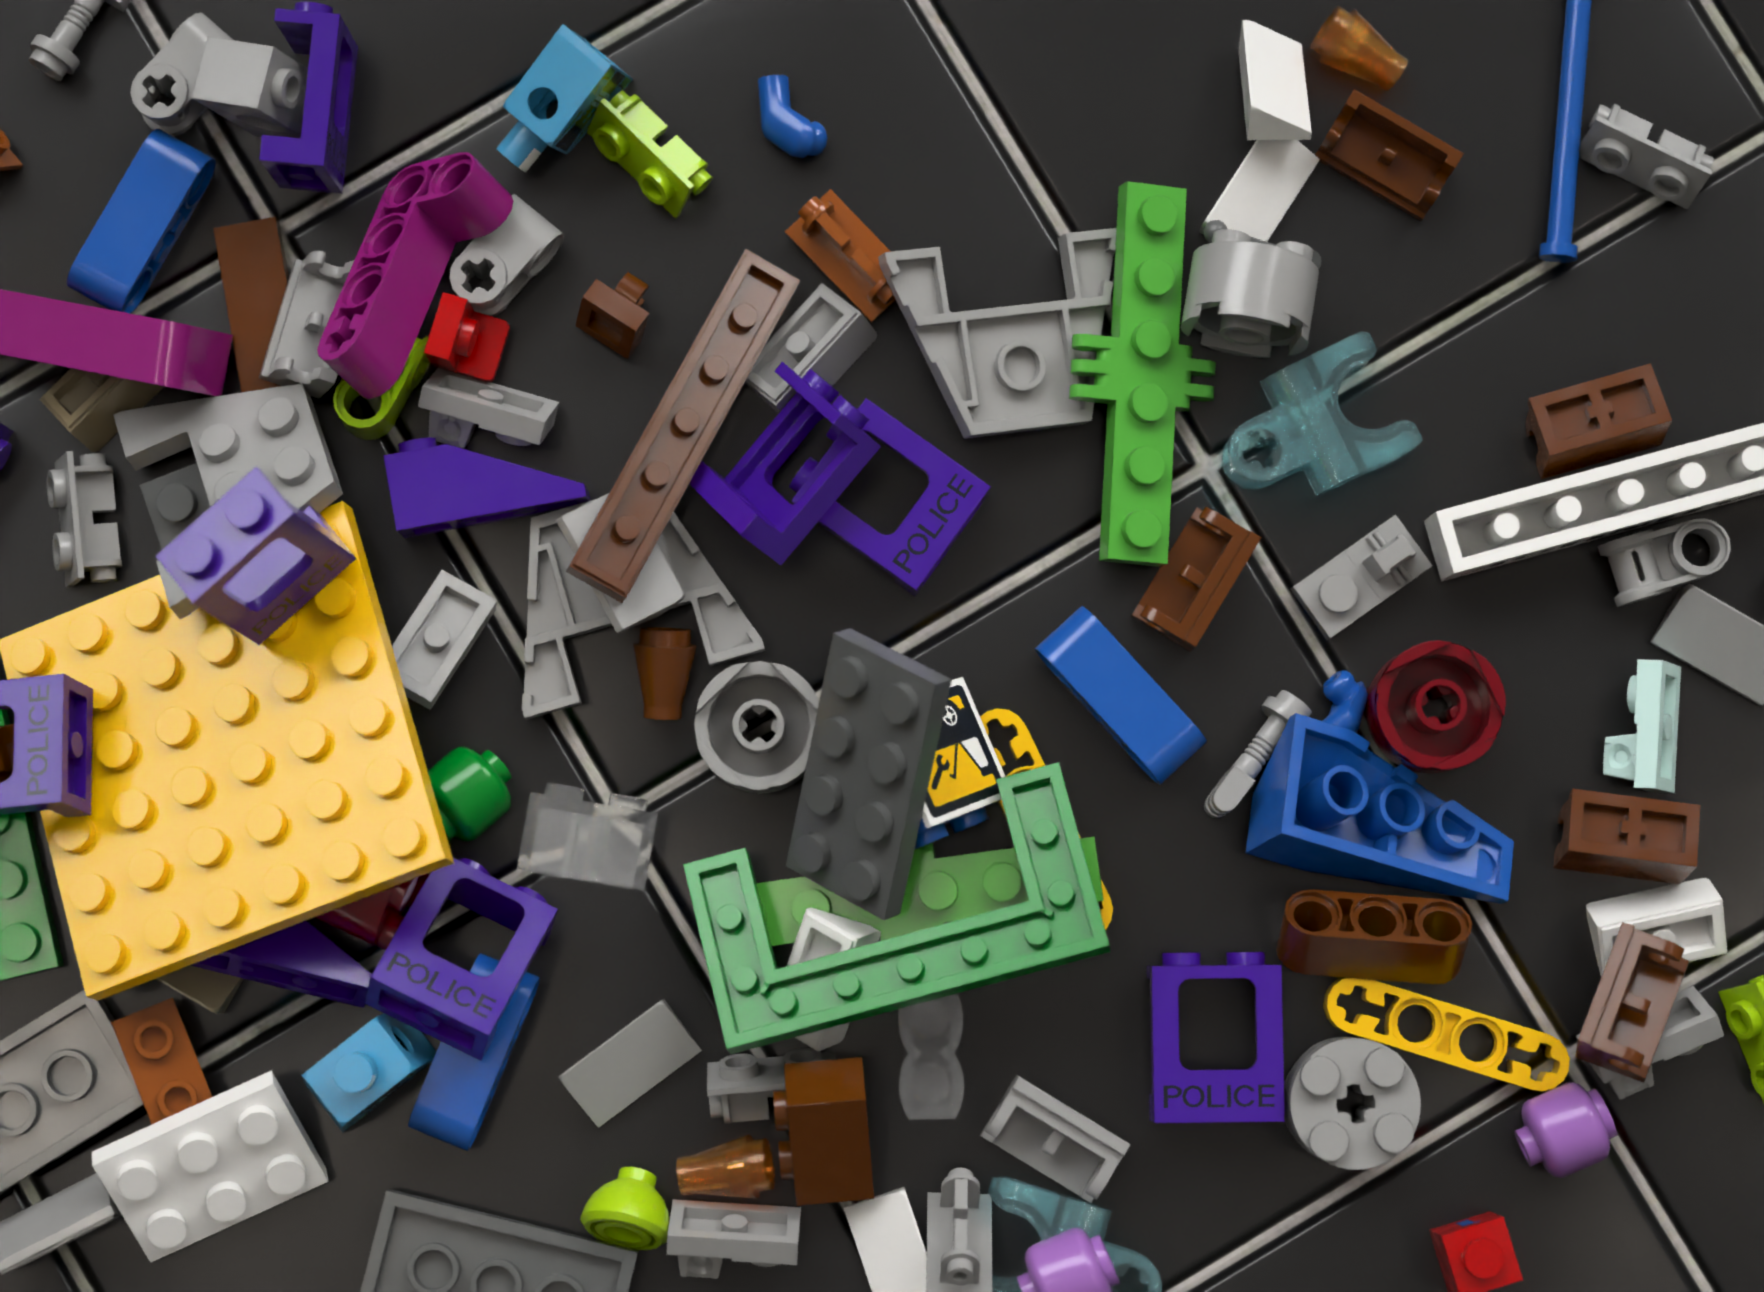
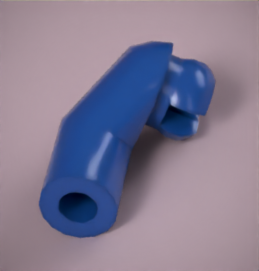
(1347, 698)

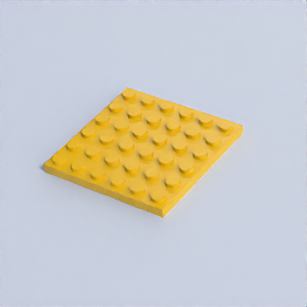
(231, 772)

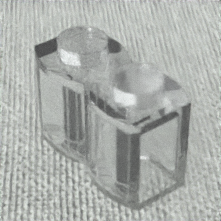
(588, 839)
(930, 1072)

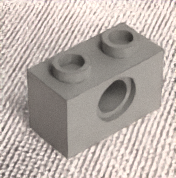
(252, 87)

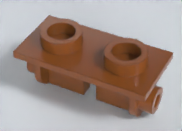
(844, 252)
(161, 1060)

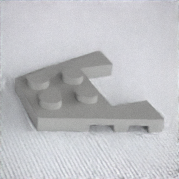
(1007, 363)
(229, 439)
(568, 607)

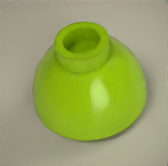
(628, 1211)

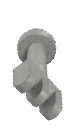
(54, 54)
(1241, 775)

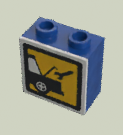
(961, 771)

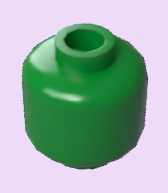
(470, 792)

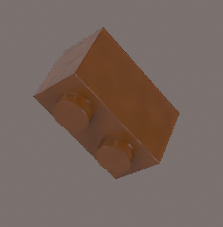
(827, 1131)

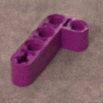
(402, 263)
(113, 343)

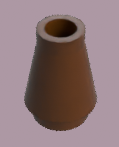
(663, 669)

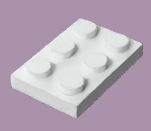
(210, 1166)

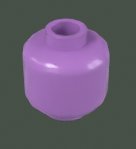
(1565, 1129)
(1068, 1264)

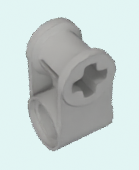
(174, 75)
(508, 256)
(1654, 562)

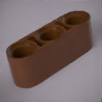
(1373, 936)

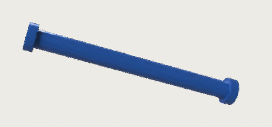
(1568, 134)

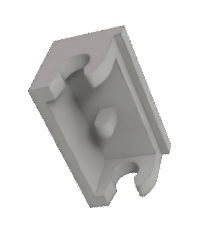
(300, 324)
(1055, 1139)

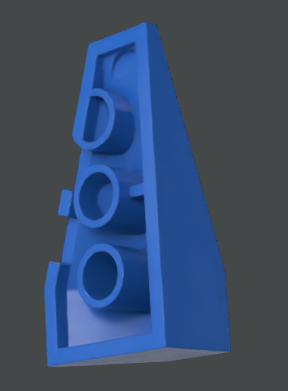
(1354, 816)

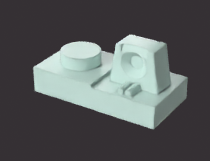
(1651, 752)

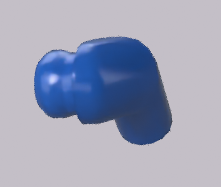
(784, 125)

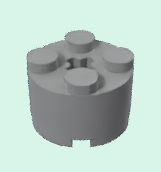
(1250, 295)
(721, 726)
(1379, 1127)

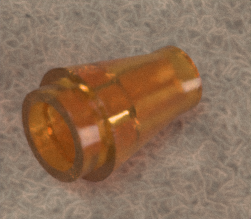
(1355, 47)
(730, 1169)

